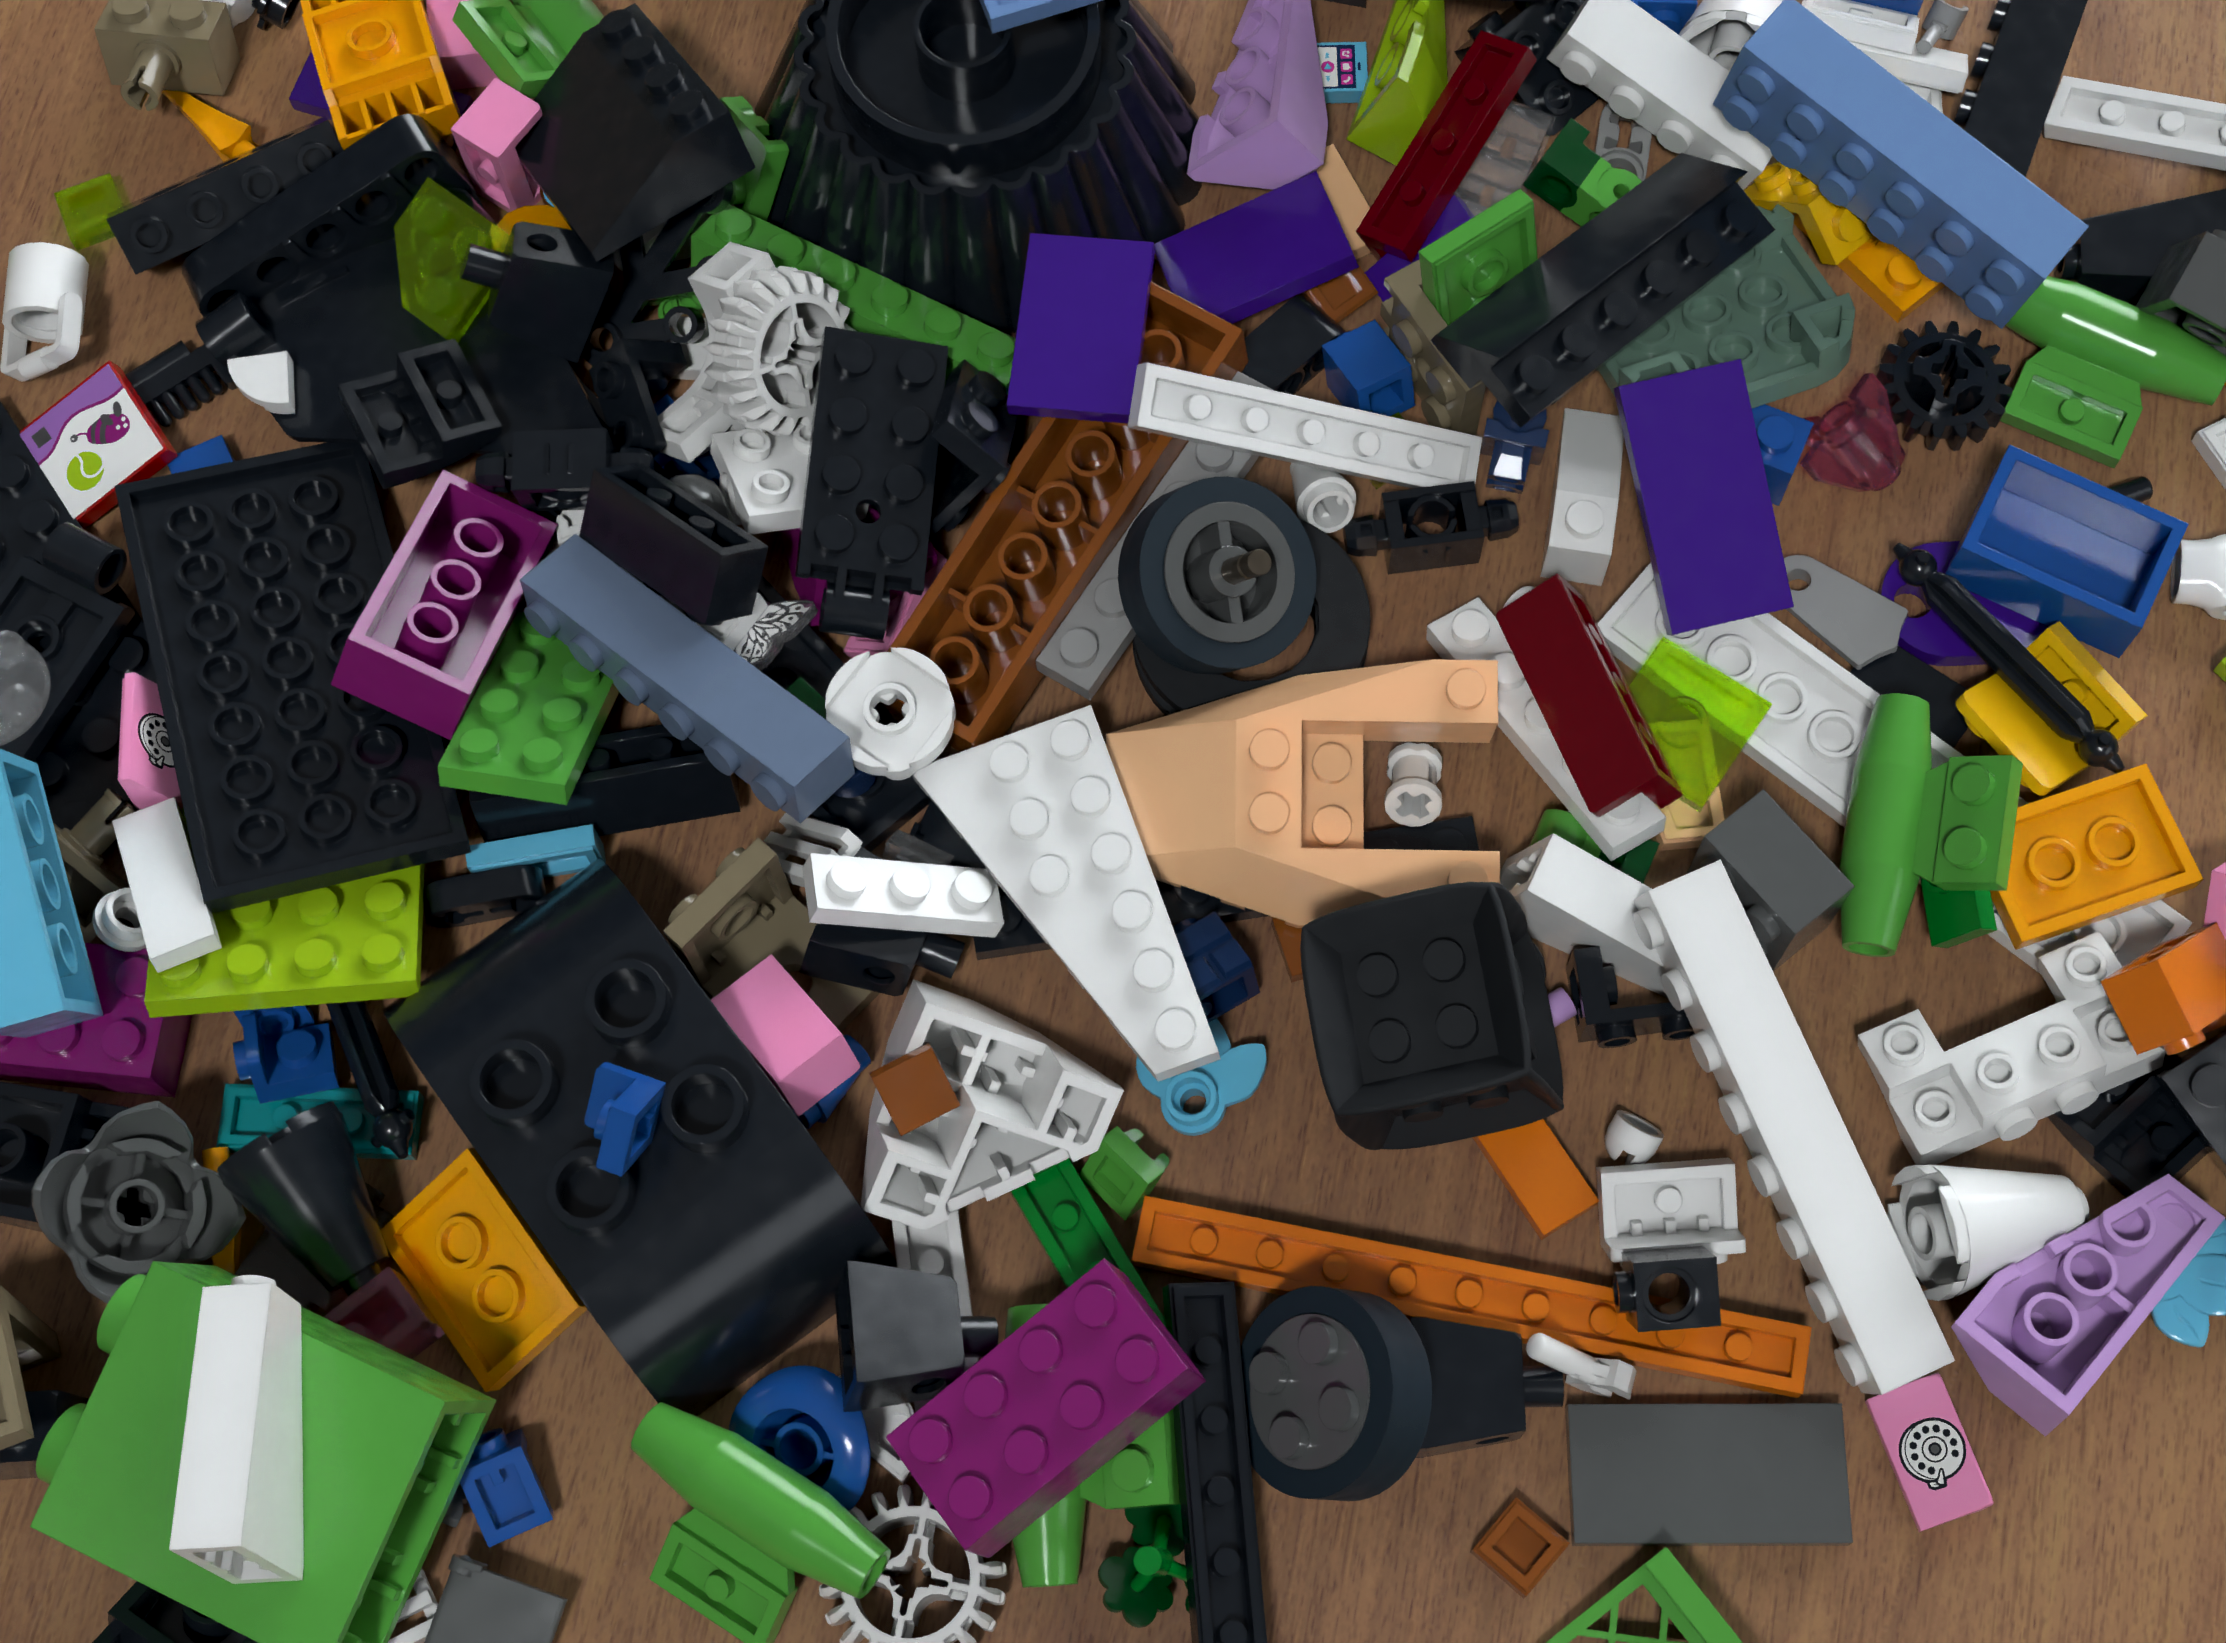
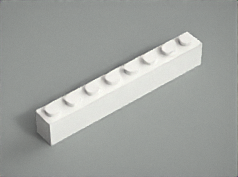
(1792, 1131)

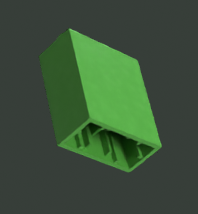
(377, 1467)

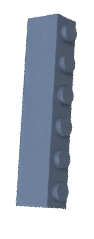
(687, 679)

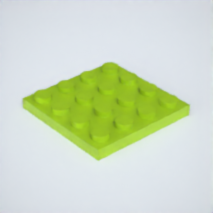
(304, 950)

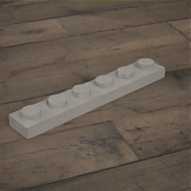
(1097, 626)

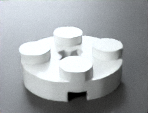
(884, 677)

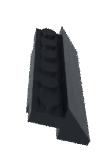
(1605, 285)

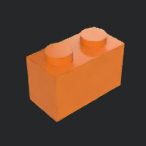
(2172, 992)

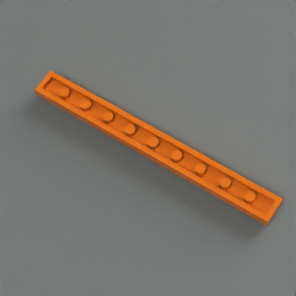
(1437, 1286)

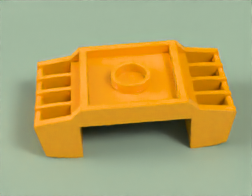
(377, 64)

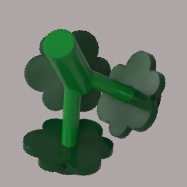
(1141, 1576)

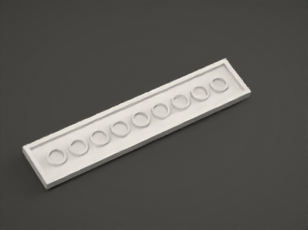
(1818, 731)

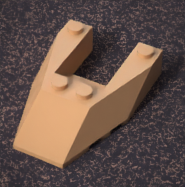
(1268, 788)

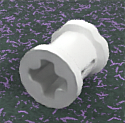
(1413, 793)

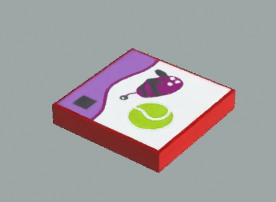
(96, 441)

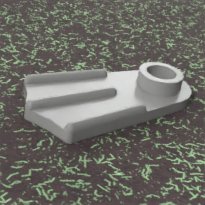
(1844, 612)

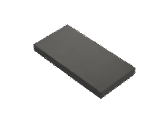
(1708, 1475)

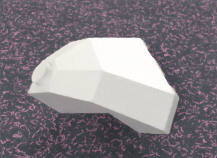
(1018, 1111)

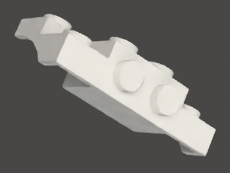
(2013, 1073)

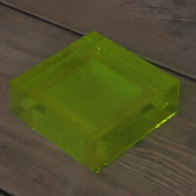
(86, 210)

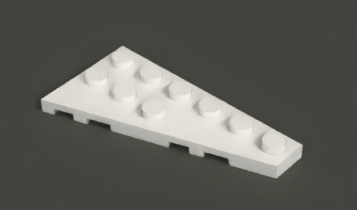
(1067, 853)

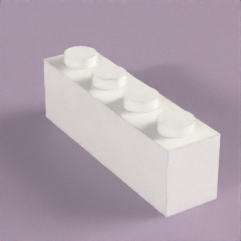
(1656, 82)

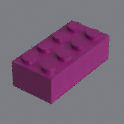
(443, 605)
(111, 1052)
(1045, 1409)

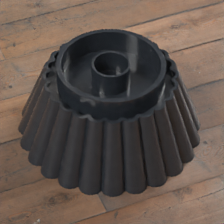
(949, 144)

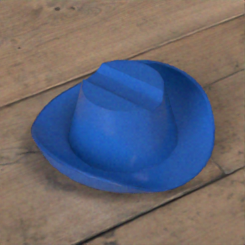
(803, 1424)

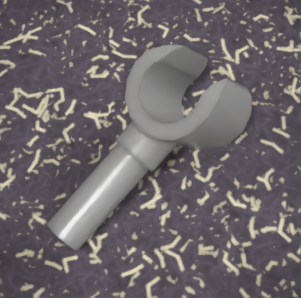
(1941, 22)

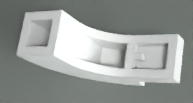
(696, 413)

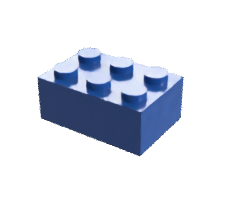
(2066, 551)

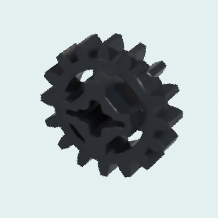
(1967, 381)

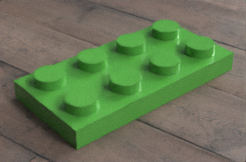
(529, 721)

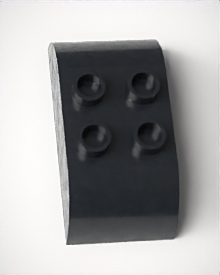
(732, 1216)

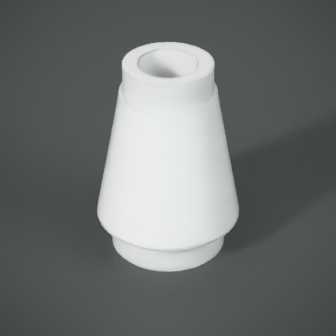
(1322, 497)

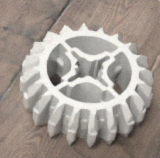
(771, 347)
(919, 1544)

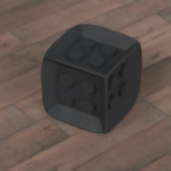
(1431, 1017)

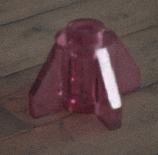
(1856, 441)

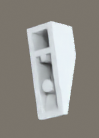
(1584, 497)

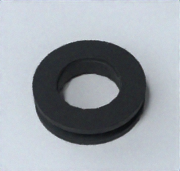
(1339, 640)

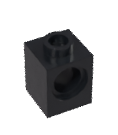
(1698, 1293)

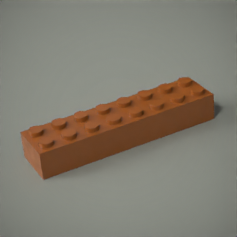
(1051, 533)

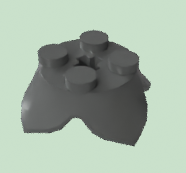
(149, 1154)

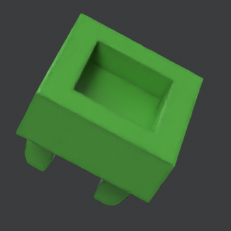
(1123, 1171)

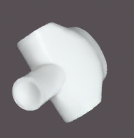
(2200, 575)

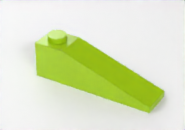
(1403, 79)

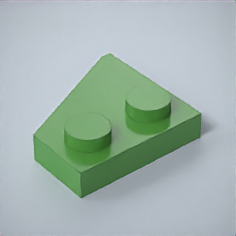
(757, 188)

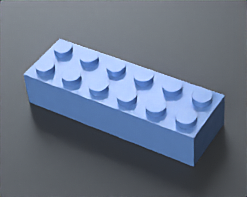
(1896, 163)

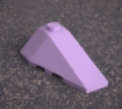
(1269, 103)
(2067, 1310)

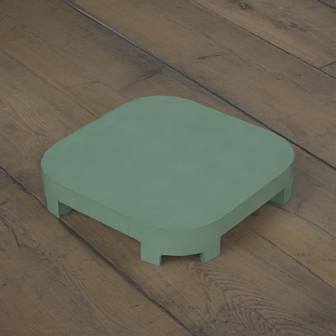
(1763, 310)

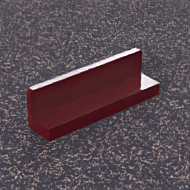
(1445, 146)
(1585, 698)

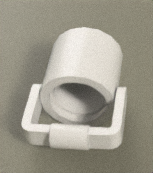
(44, 306)

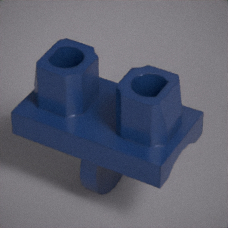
(1512, 448)

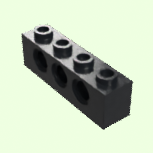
(218, 197)

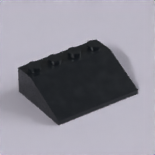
(628, 134)

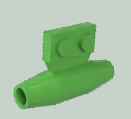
(525, 38)
(2093, 364)
(1919, 822)
(1134, 1478)
(748, 1527)

